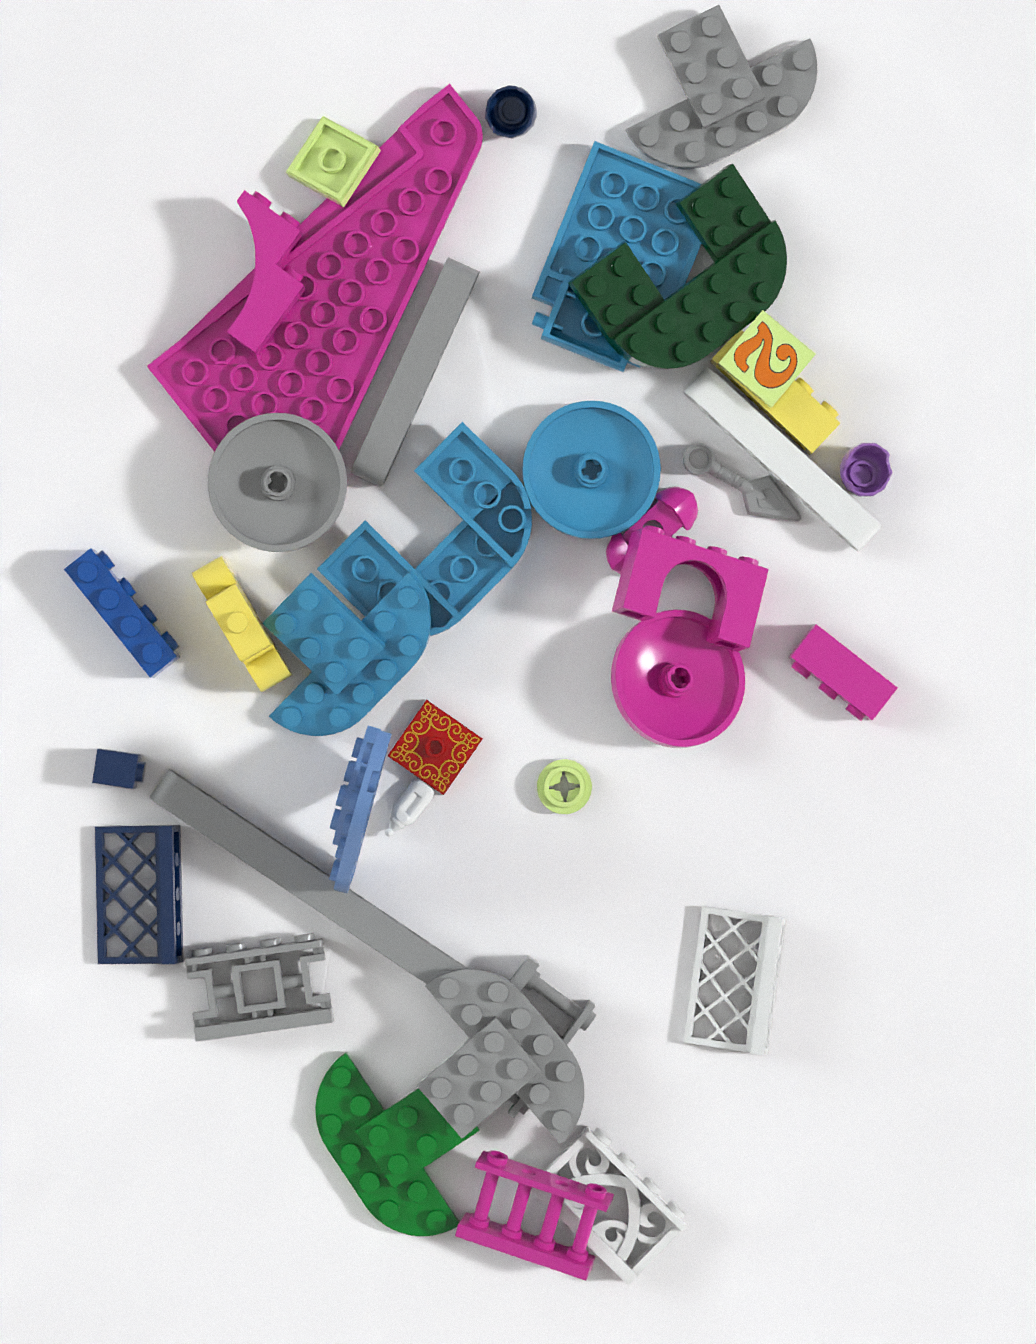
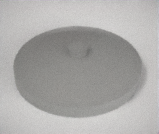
(277, 482)

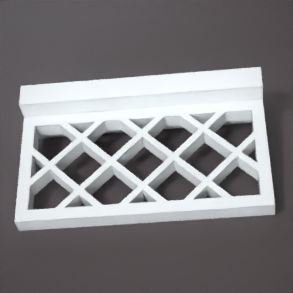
(764, 984)

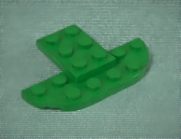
(387, 1150)

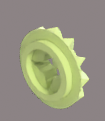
(576, 797)

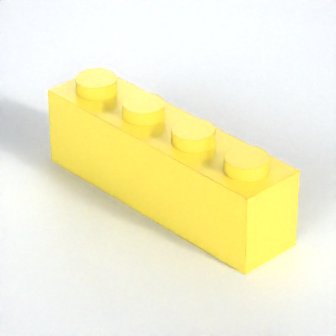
(795, 411)

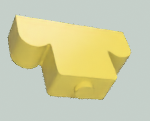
(241, 624)

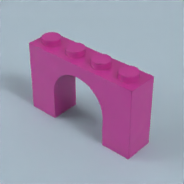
(735, 582)

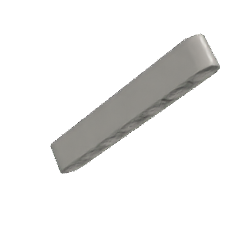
(415, 372)

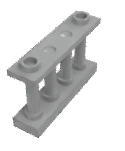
(529, 978)

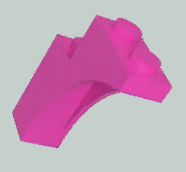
(273, 288)

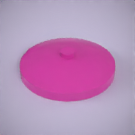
(676, 683)

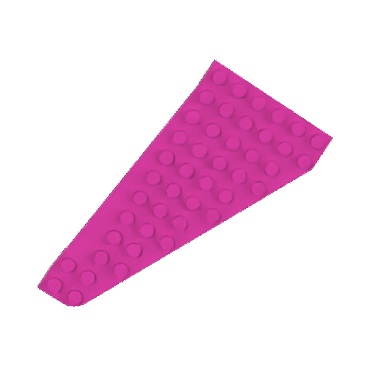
(358, 281)

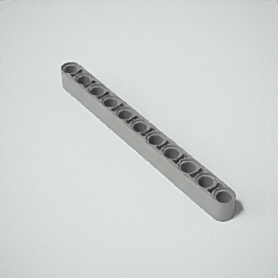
(301, 878)

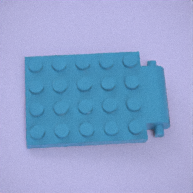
(614, 204)

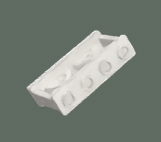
(617, 1252)

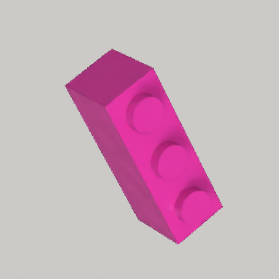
(841, 673)

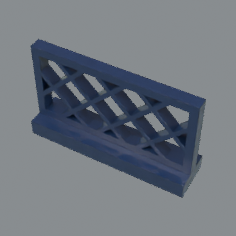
(167, 900)

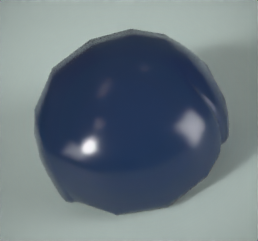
(510, 112)

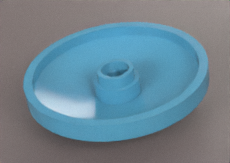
(591, 469)

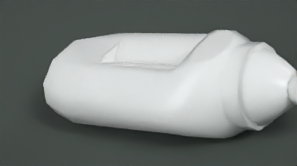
(409, 806)

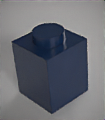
(118, 768)

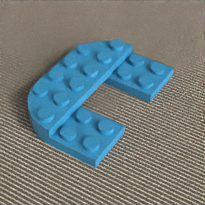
(469, 559)

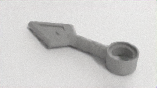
(760, 495)

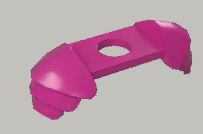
(673, 510)

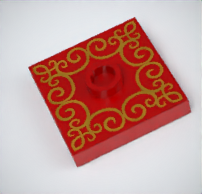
(435, 747)

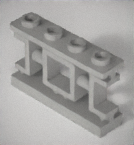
(263, 1016)

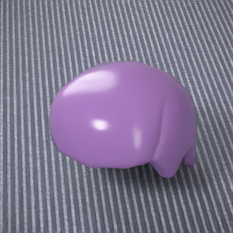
(866, 469)

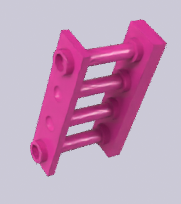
(511, 1238)

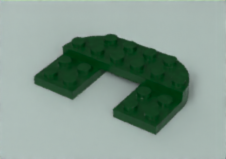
(710, 307)

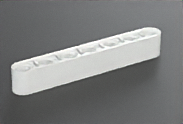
(782, 459)

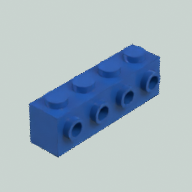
(122, 613)

